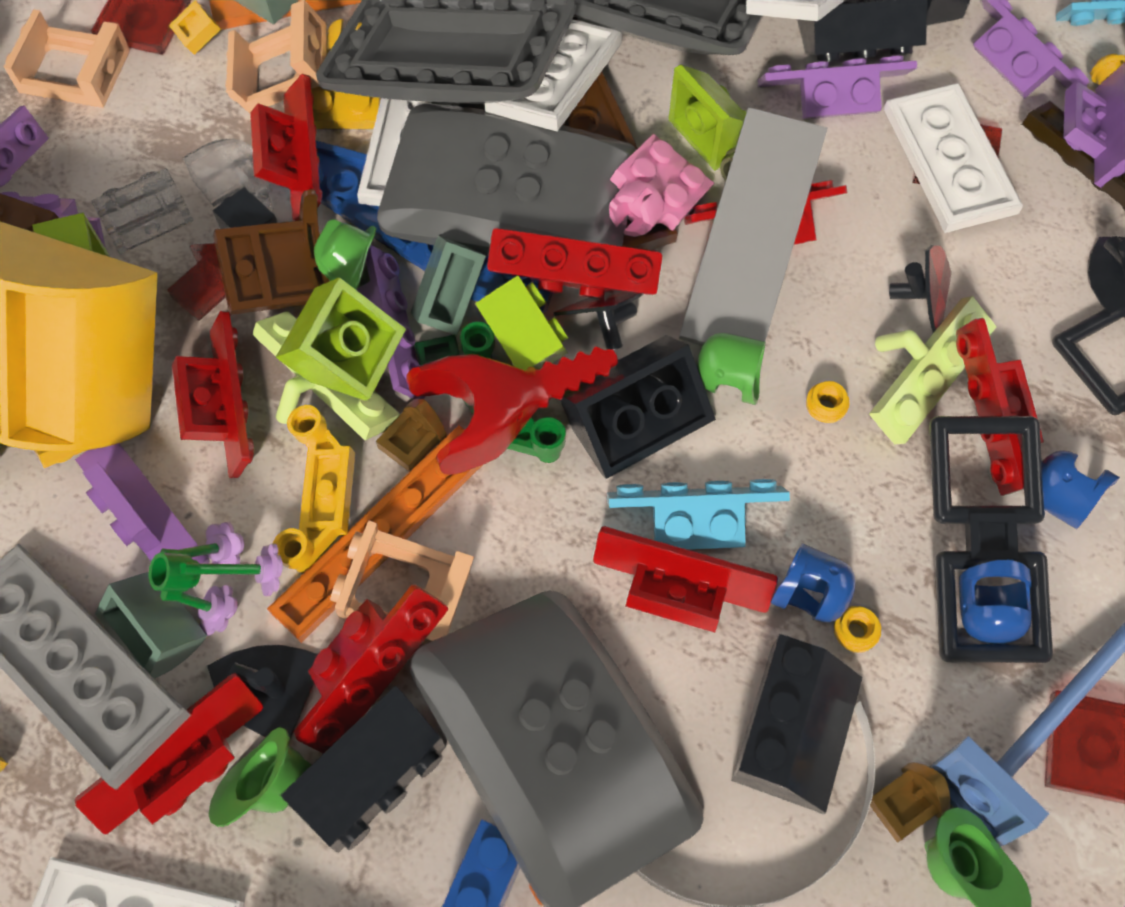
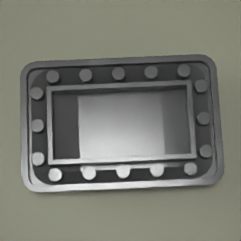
(682, 25)
(447, 49)
(479, 172)
(557, 748)

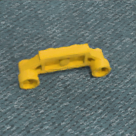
(325, 491)

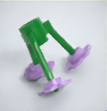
(176, 572)

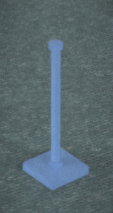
(988, 786)

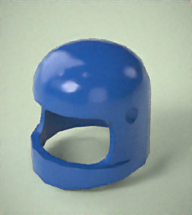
(1069, 492)
(821, 574)
(996, 612)

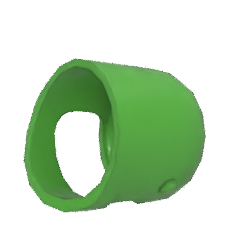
(732, 362)

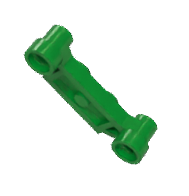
(532, 439)

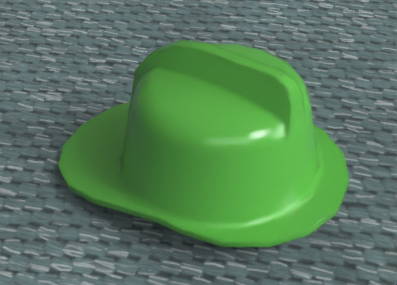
(343, 251)
(258, 780)
(972, 864)

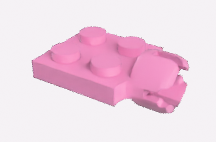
(656, 188)

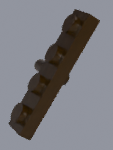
(1047, 127)

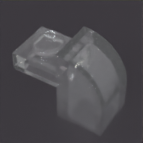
(224, 169)

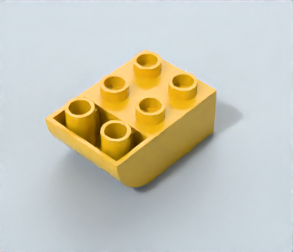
(72, 345)

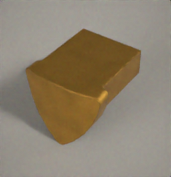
(412, 434)
(911, 800)

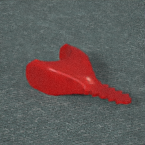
(500, 397)

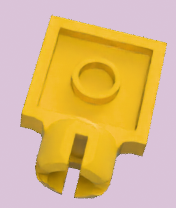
(341, 109)

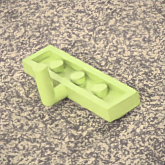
(927, 375)
(363, 416)

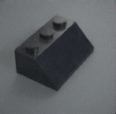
(866, 26)
(640, 407)
(798, 724)
(365, 771)

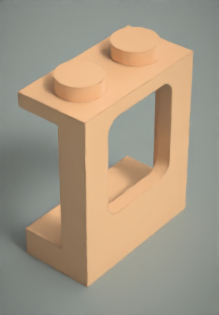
(307, 51)
(97, 76)
(446, 572)

